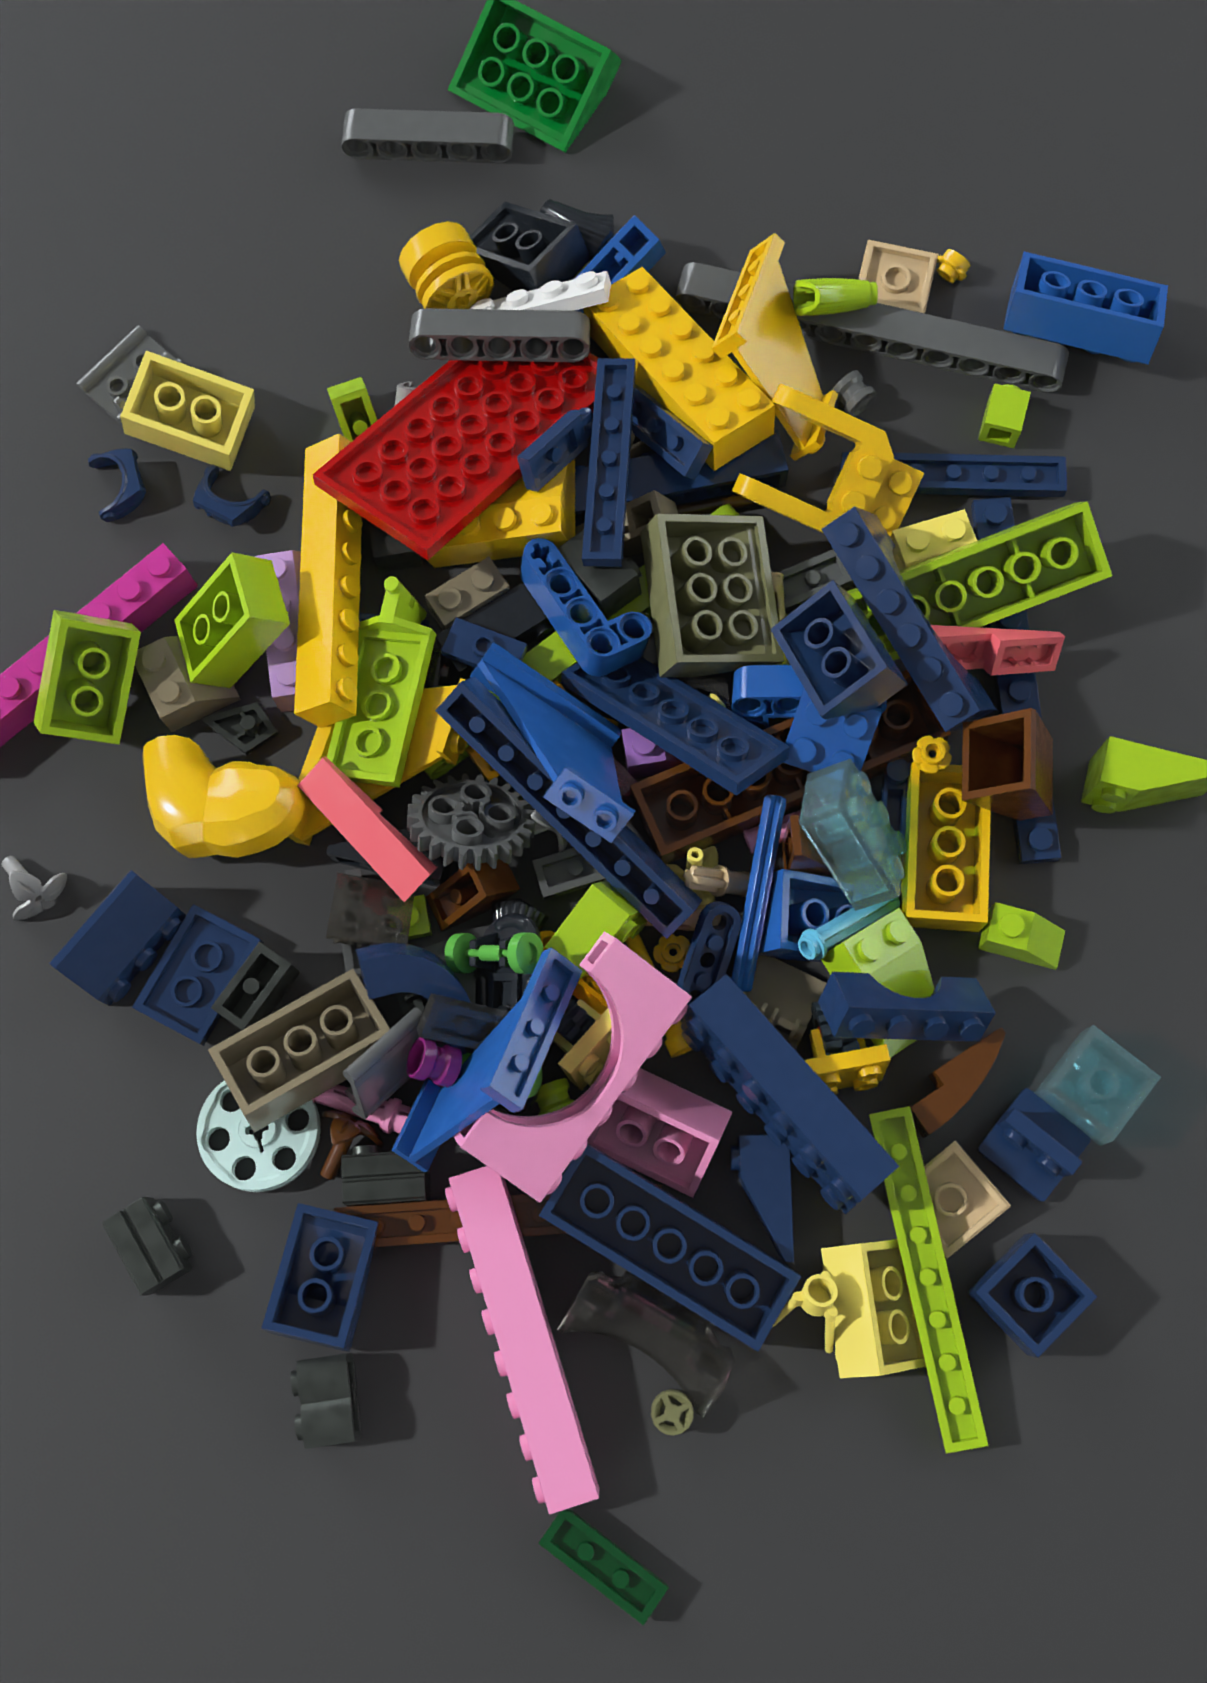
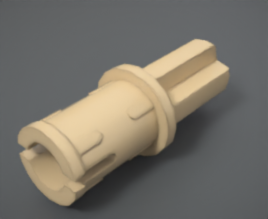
(717, 880)

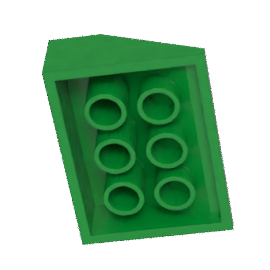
(534, 72)

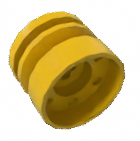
(445, 268)

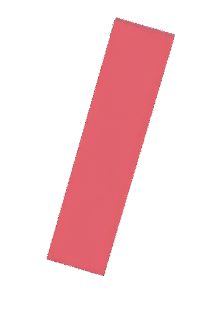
(1002, 649)
(366, 829)

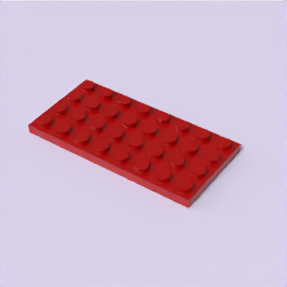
(453, 446)

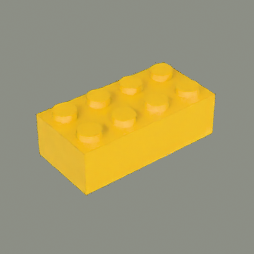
(945, 854)

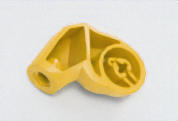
(218, 809)

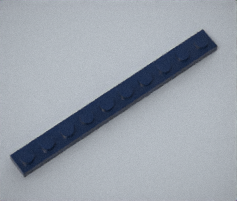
(1035, 837)

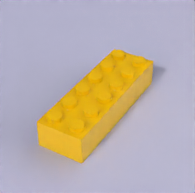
(680, 366)

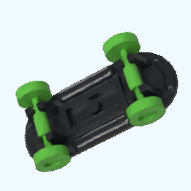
(504, 967)

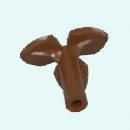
(342, 1132)

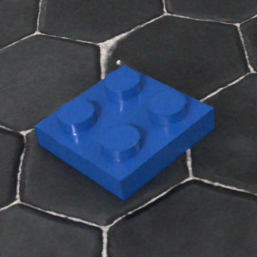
(825, 742)

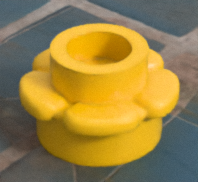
(952, 266)
(931, 764)
(662, 956)

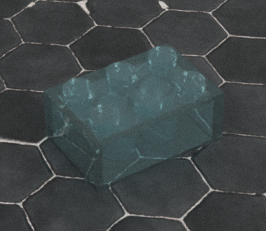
(853, 834)

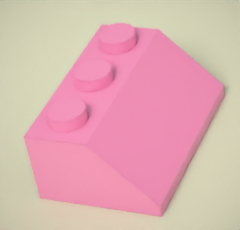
(662, 1132)

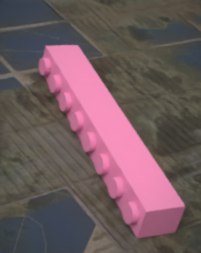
(524, 1339)

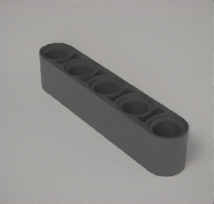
(427, 135)
(499, 335)

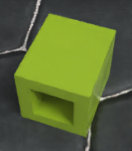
(1004, 415)

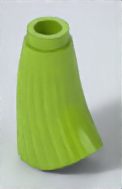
(832, 295)

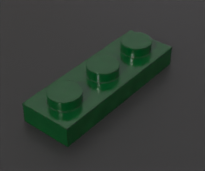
(604, 1565)

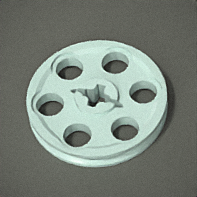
(246, 1145)

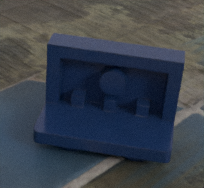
(1034, 1145)

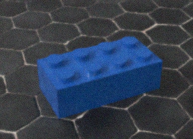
(1086, 308)

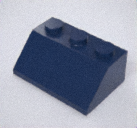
(837, 654)
(119, 939)

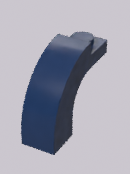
(407, 968)

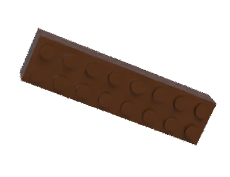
(690, 810)

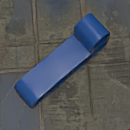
(547, 571)
(767, 693)

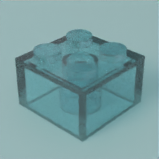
(1097, 1085)

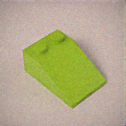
(1137, 775)
(891, 956)

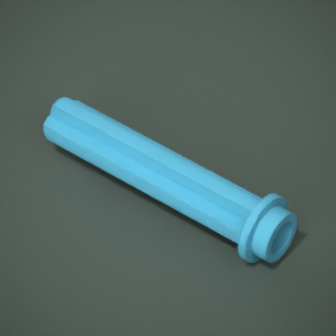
(816, 942)

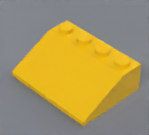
(514, 521)

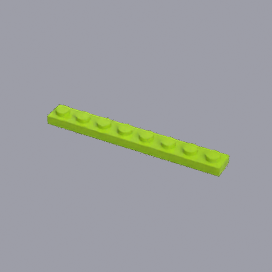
(929, 1284)

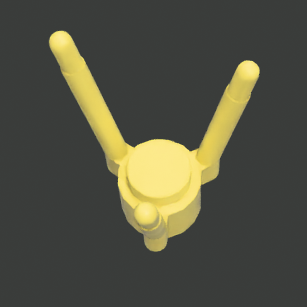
(817, 1300)

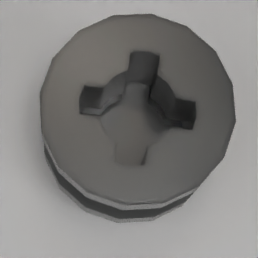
(854, 393)

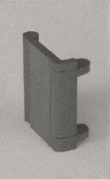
(113, 376)
(382, 1066)

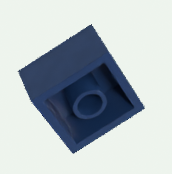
(1032, 1294)

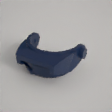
(132, 487)
(224, 511)

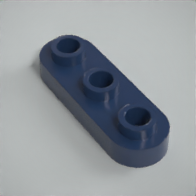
(715, 940)

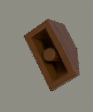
(471, 893)

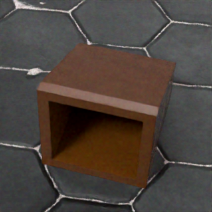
(1008, 765)

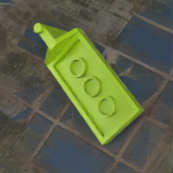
(390, 685)

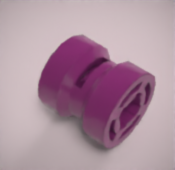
(434, 1062)

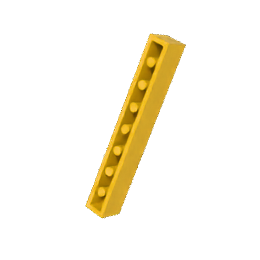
(327, 599)

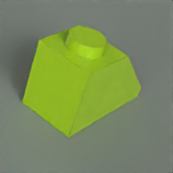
(352, 407)
(1022, 936)

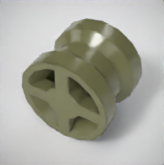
(675, 1418)

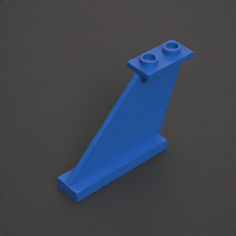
(565, 737)
(498, 1070)

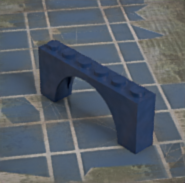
(870, 562)

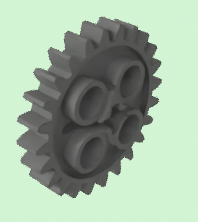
(470, 821)

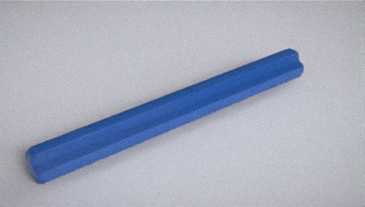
(758, 892)

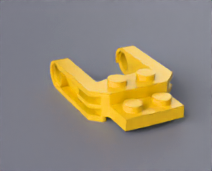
(867, 480)

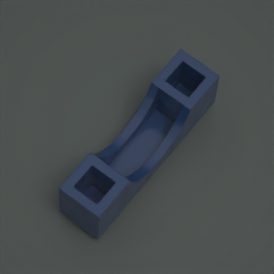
(866, 1009)

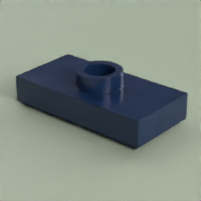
(470, 642)

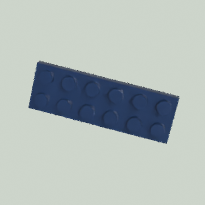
(682, 722)

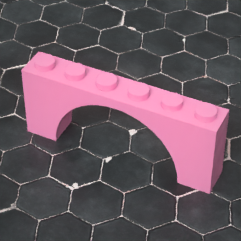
(539, 1148)

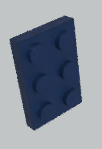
(195, 973)

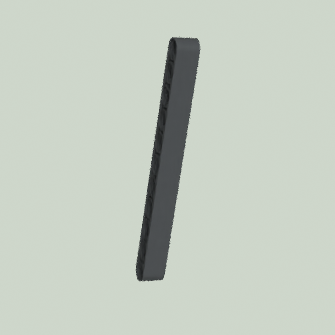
(901, 335)

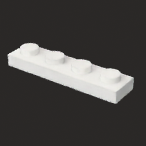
(571, 295)

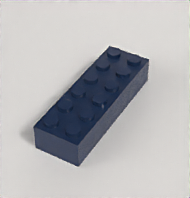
(786, 1095)
(671, 1246)

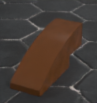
(956, 1083)

